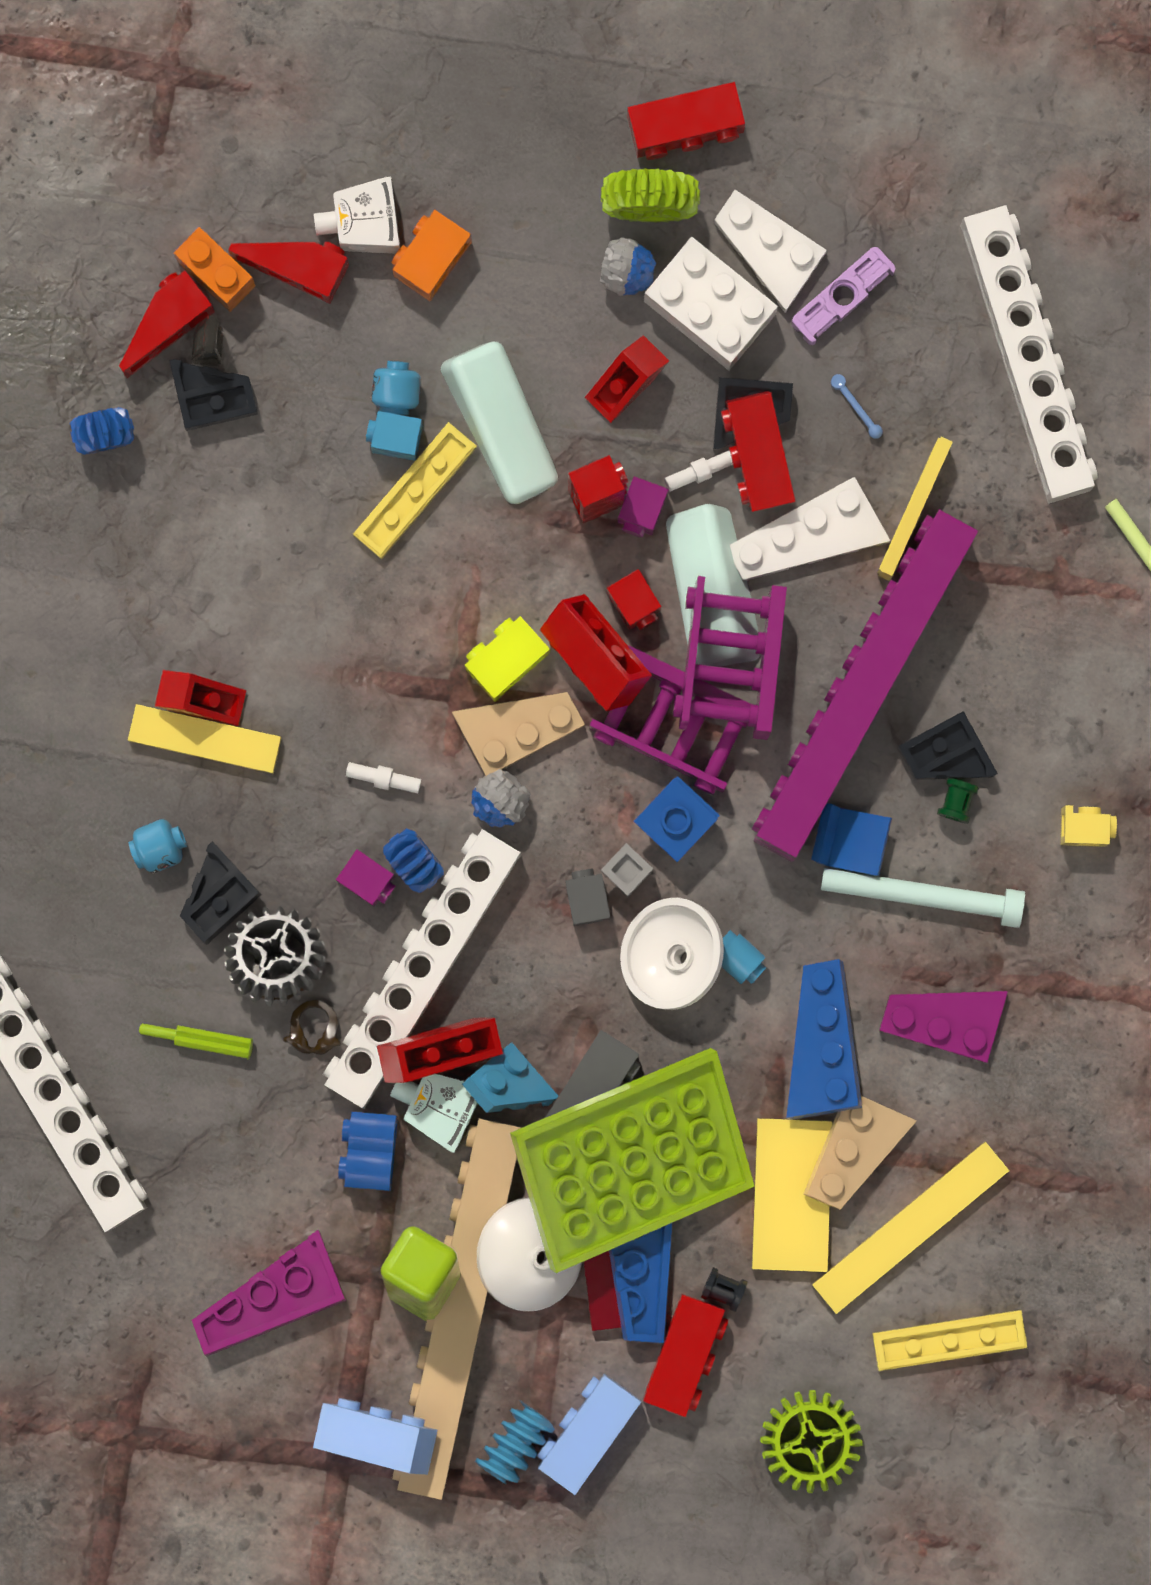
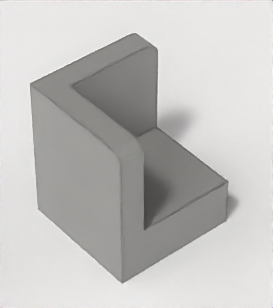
(627, 870)

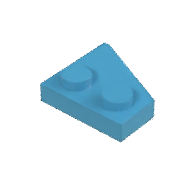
(509, 1083)

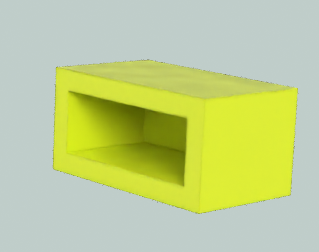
(506, 657)

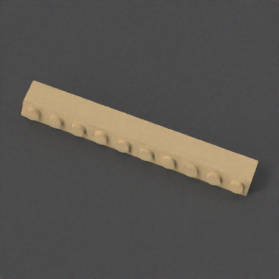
(457, 1325)

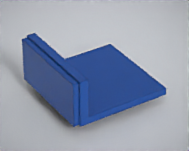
(677, 818)
(851, 840)

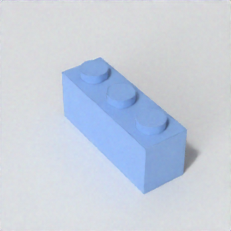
(587, 1432)
(375, 1436)

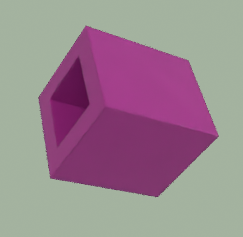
(642, 507)
(367, 879)

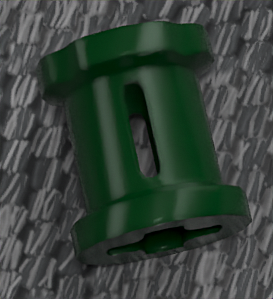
(958, 800)

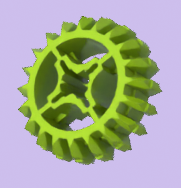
(650, 195)
(820, 1472)

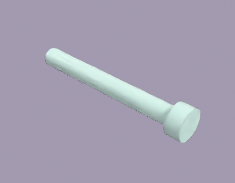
(1006, 907)

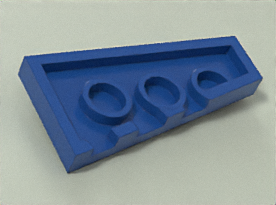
(824, 1051)
(641, 1284)

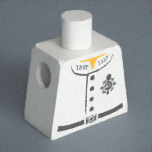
(363, 218)

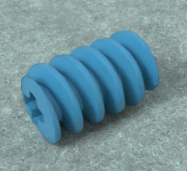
(516, 1444)

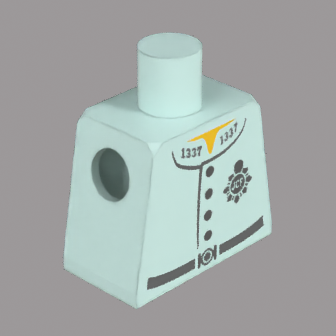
(437, 1108)

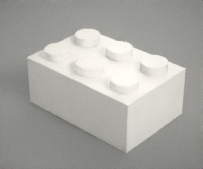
(710, 303)

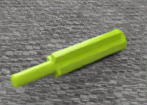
(202, 1040)

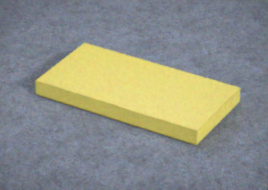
(788, 1225)

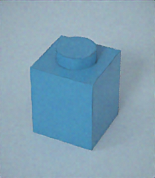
(395, 435)

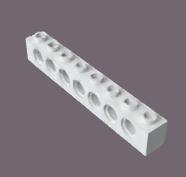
(1056, 480)
(480, 848)
(49, 1114)

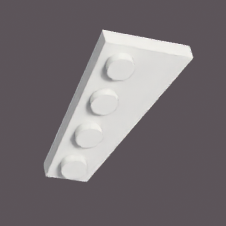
(820, 529)

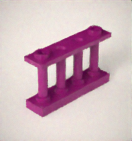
(760, 679)
(671, 685)

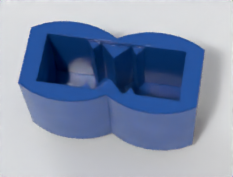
(370, 1151)

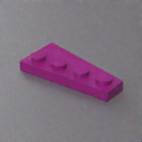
(280, 1294)

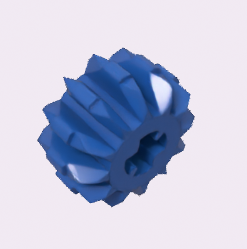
(102, 430)
(413, 860)

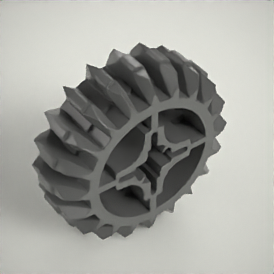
(250, 941)

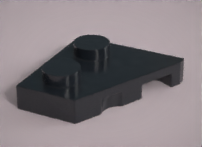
(735, 388)
(217, 896)

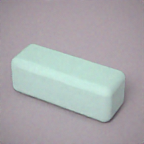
(500, 421)
(701, 547)

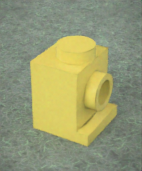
(1087, 827)

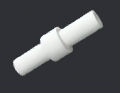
(698, 471)
(383, 777)

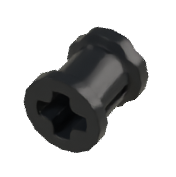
(724, 1289)

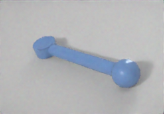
(838, 383)

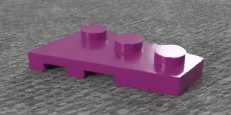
(947, 1021)

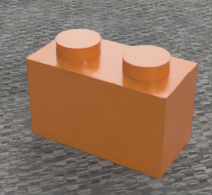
(431, 254)
(214, 269)

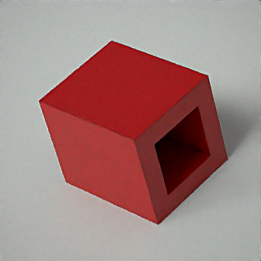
(634, 601)

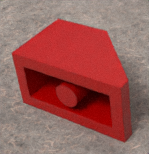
(626, 378)
(200, 697)

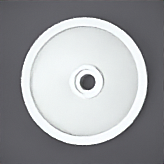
(654, 952)
(510, 1265)

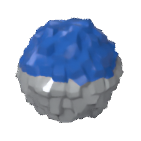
(627, 267)
(500, 799)

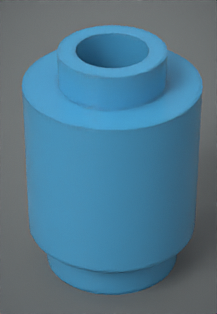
(741, 958)

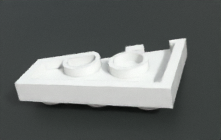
(771, 247)

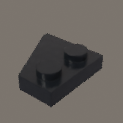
(211, 395)
(947, 752)

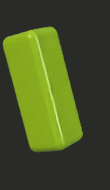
(420, 1273)

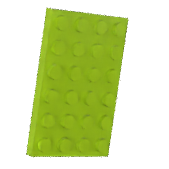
(632, 1160)

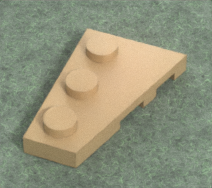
(517, 729)
(854, 1150)

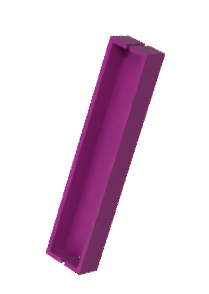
(868, 680)

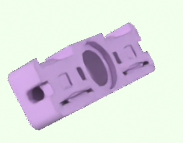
(859, 277)

